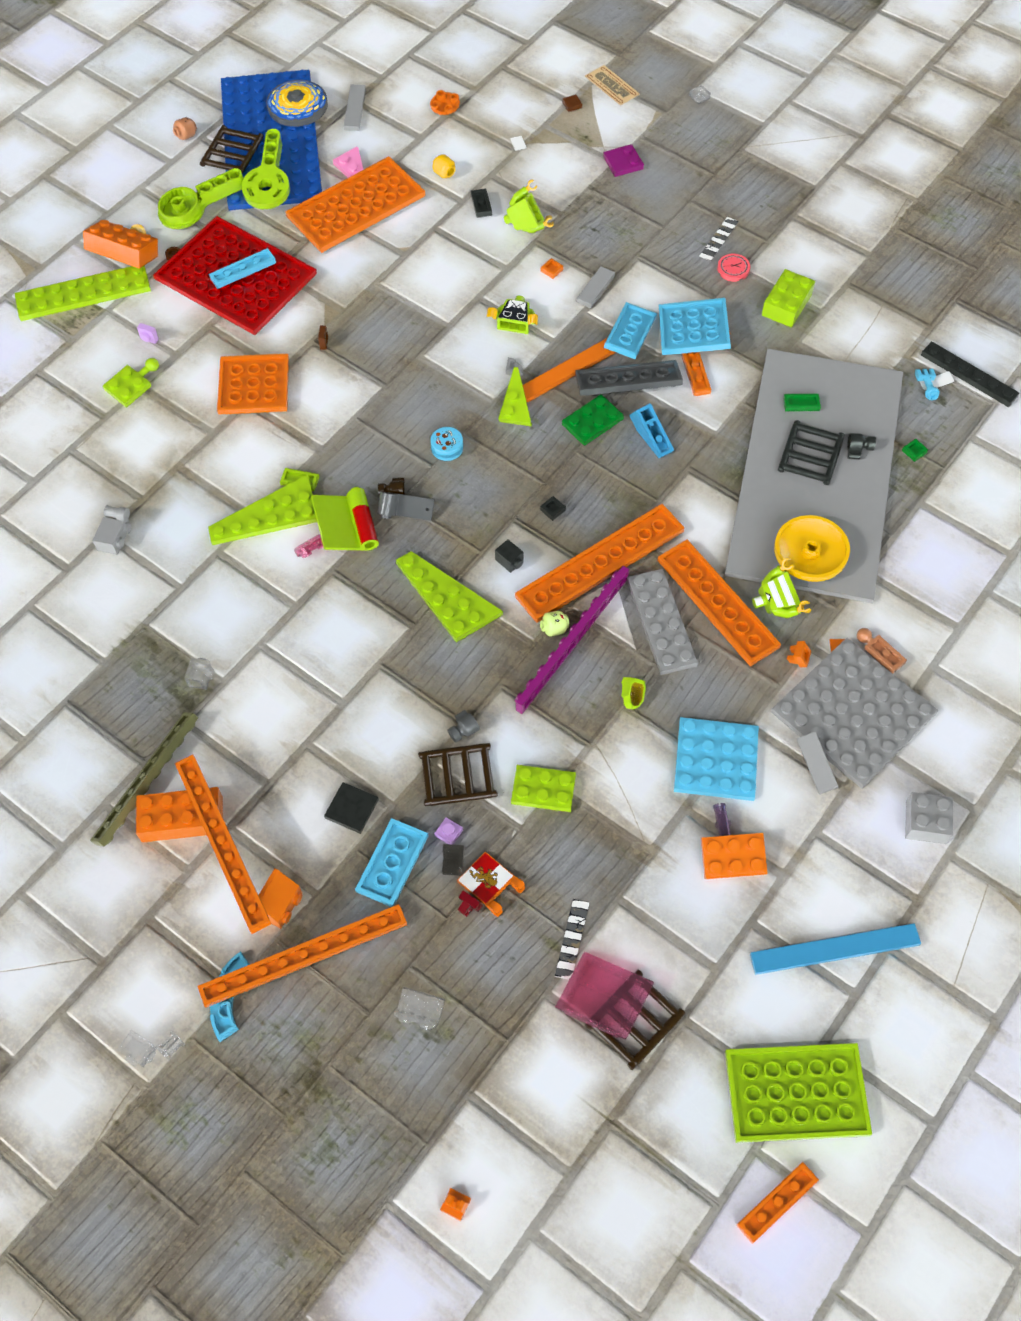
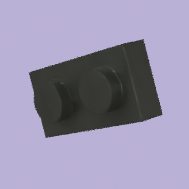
(481, 203)

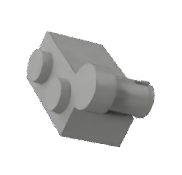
(112, 530)

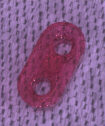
(304, 550)

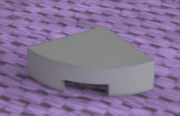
(511, 363)

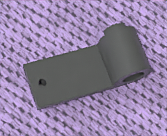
(405, 505)

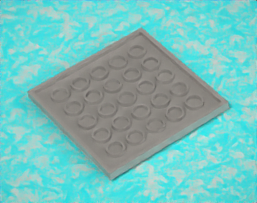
(856, 711)

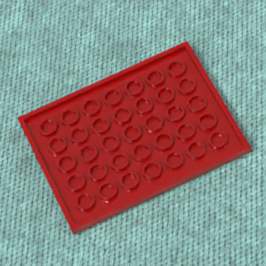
(248, 301)

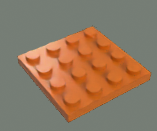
(253, 384)

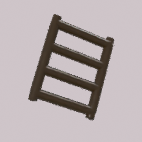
(218, 140)
(470, 795)
(647, 1045)

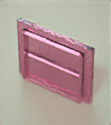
(604, 995)

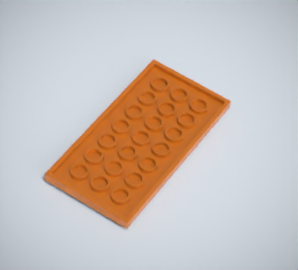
(355, 204)

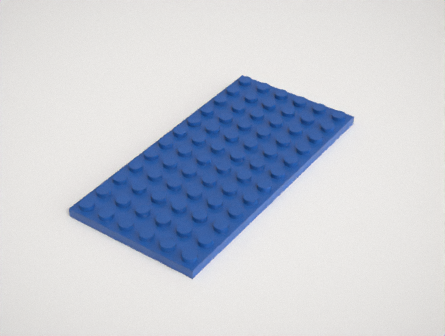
(247, 111)

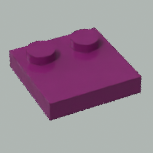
(623, 160)

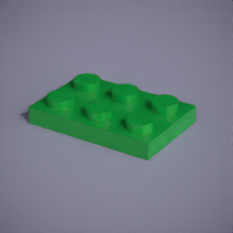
(592, 419)

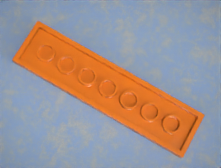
(719, 602)

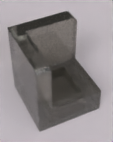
(453, 859)

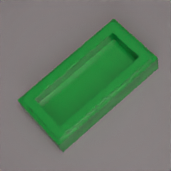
(801, 402)

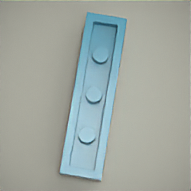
(242, 268)

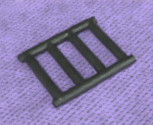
(830, 465)

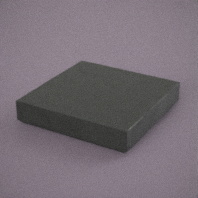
(351, 807)

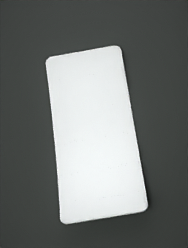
(940, 380)

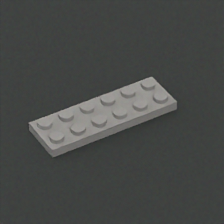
(662, 622)

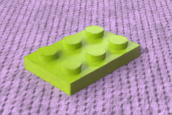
(543, 788)

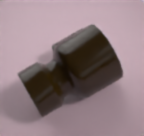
(394, 486)

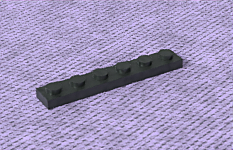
(970, 374)

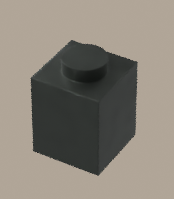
(509, 556)

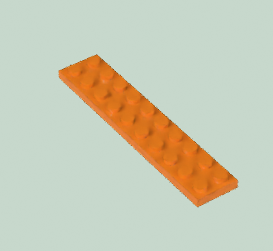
(599, 562)

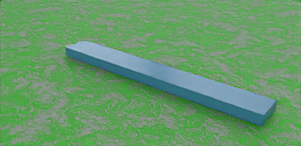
(835, 949)

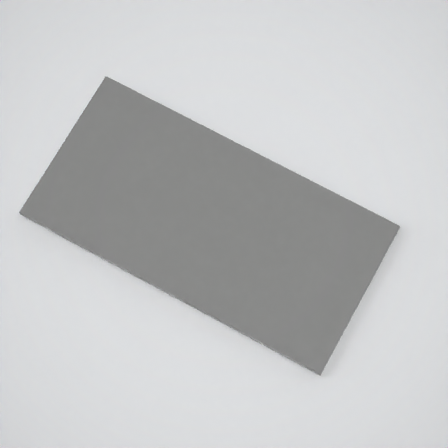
(851, 401)

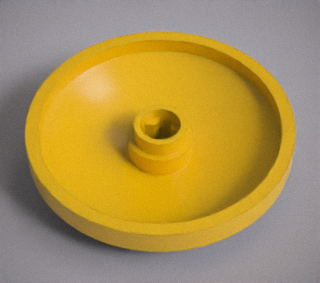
(813, 546)

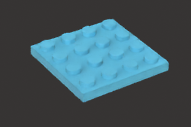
(694, 326)
(716, 759)

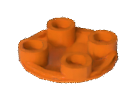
(445, 102)

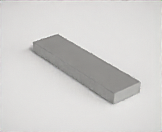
(354, 107)

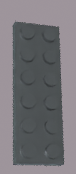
(628, 377)

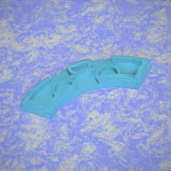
(222, 1012)

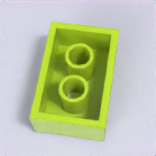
(788, 298)

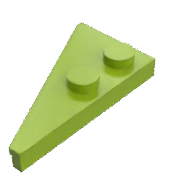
(515, 405)

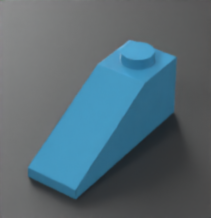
(651, 430)

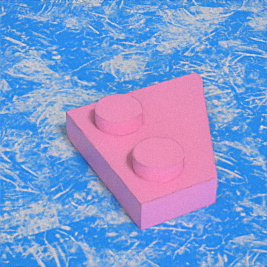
(349, 162)

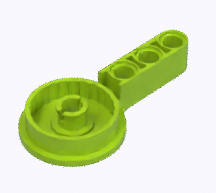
(184, 206)

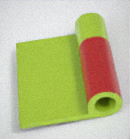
(345, 521)

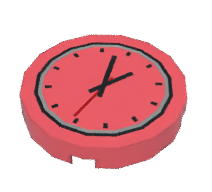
(733, 267)

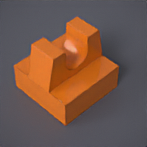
(801, 654)
(455, 1204)

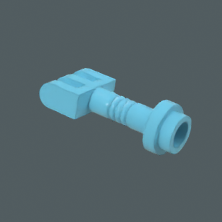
(932, 392)

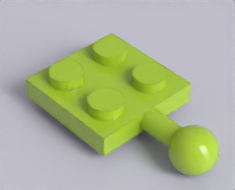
(129, 384)

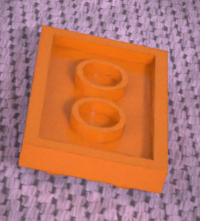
(734, 856)

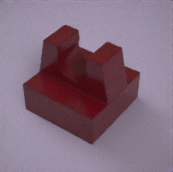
(468, 904)

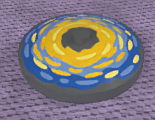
(297, 103)

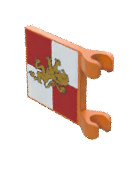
(487, 880)

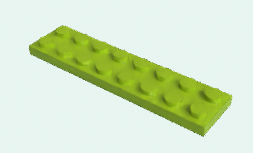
(81, 292)

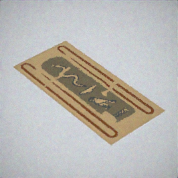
(612, 85)

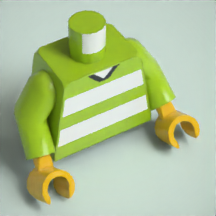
(779, 594)

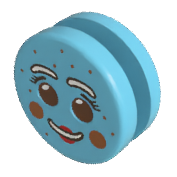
(446, 443)

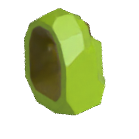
(633, 692)

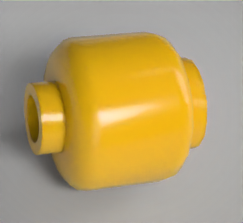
(443, 166)

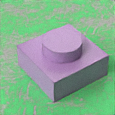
(147, 333)
(448, 831)

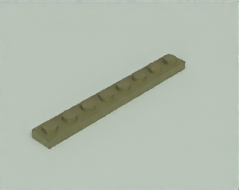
(141, 783)

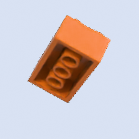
(120, 243)
(170, 815)

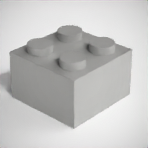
(929, 818)

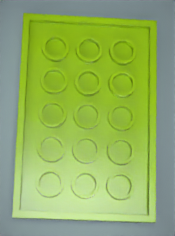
(797, 1093)

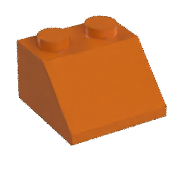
(279, 897)

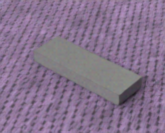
(595, 287)
(817, 763)

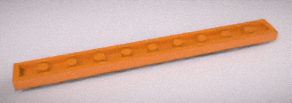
(223, 844)
(301, 955)

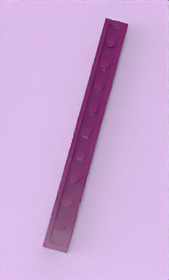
(568, 643)

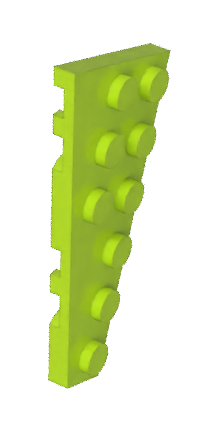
(278, 511)
(453, 604)

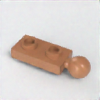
(881, 650)

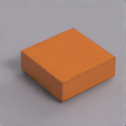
(552, 268)

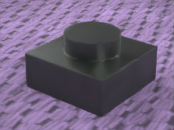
(552, 508)

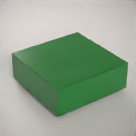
(915, 450)

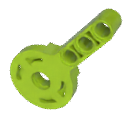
(267, 175)

